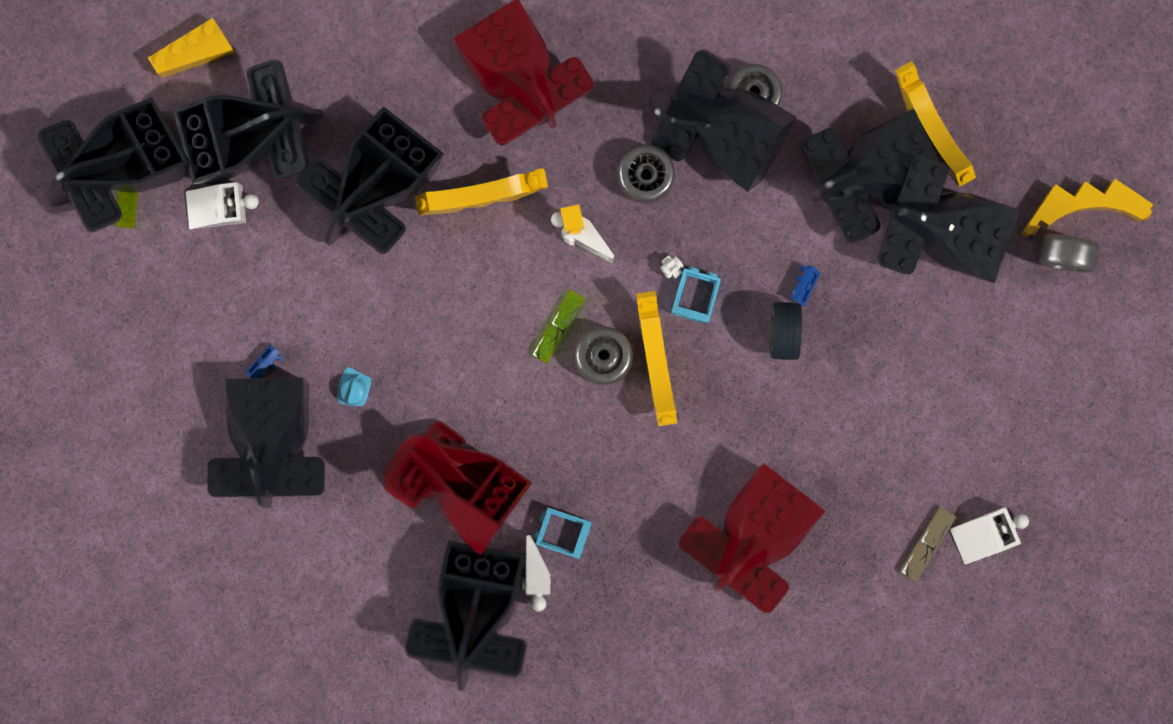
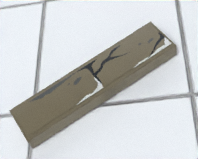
(927, 544)

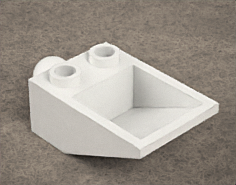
(215, 207)
(588, 239)
(983, 536)
(537, 575)

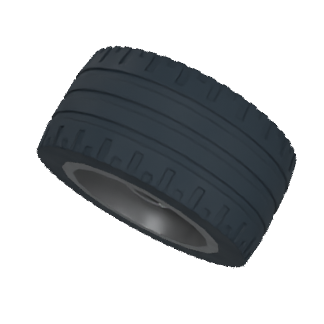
(785, 330)

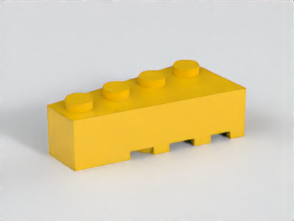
(192, 50)

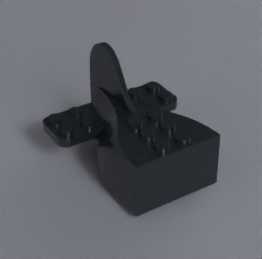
(735, 127)
(231, 133)
(123, 153)
(380, 171)
(866, 173)
(949, 227)
(268, 431)
(475, 603)

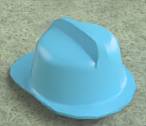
(353, 388)

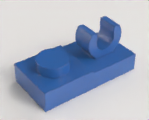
(805, 286)
(259, 367)

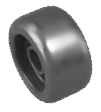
(759, 78)
(648, 159)
(1069, 253)
(601, 371)

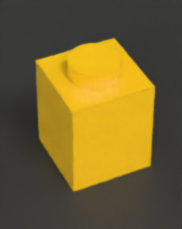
(572, 219)

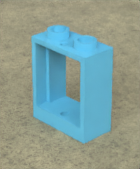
(690, 314)
(539, 534)

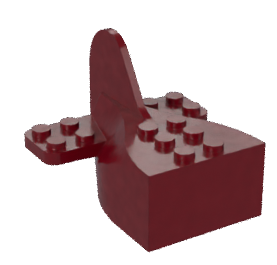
(514, 67)
(468, 484)
(759, 529)

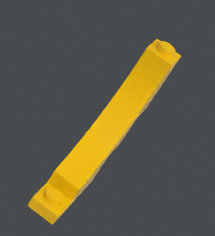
(946, 149)
(482, 194)
(1061, 203)
(656, 358)

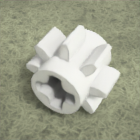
(671, 267)

